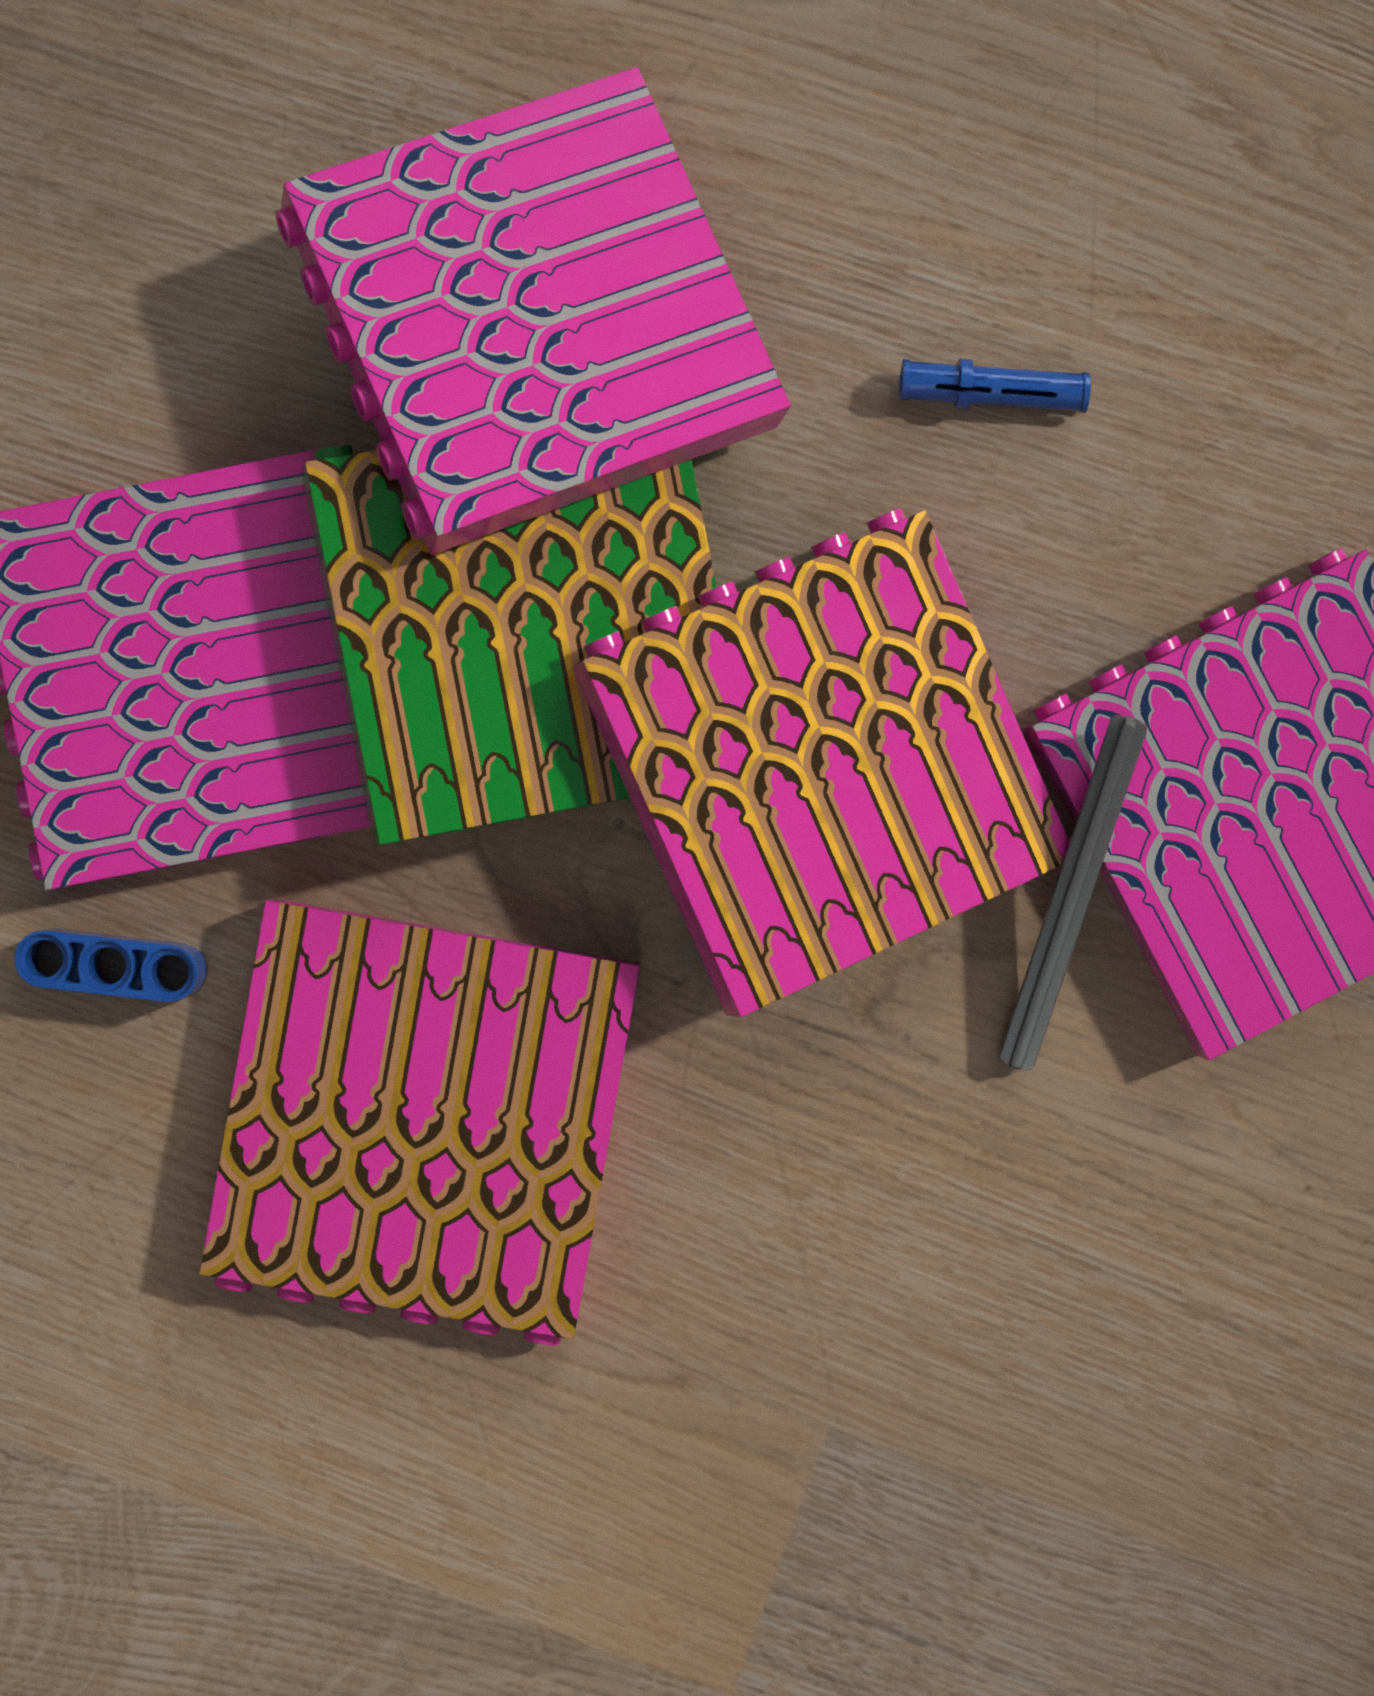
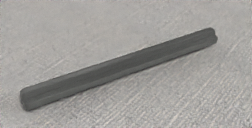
(1073, 891)

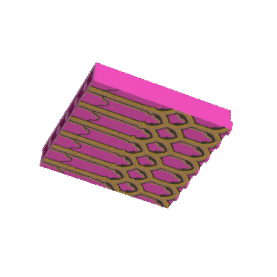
(823, 760)
(419, 1121)

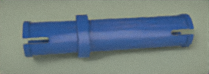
(994, 386)

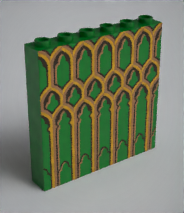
(469, 652)

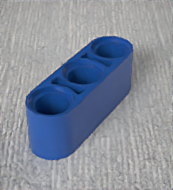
(81, 965)

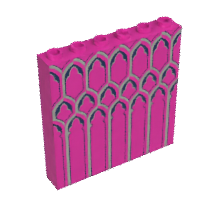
(530, 309)
(173, 674)
(1247, 805)

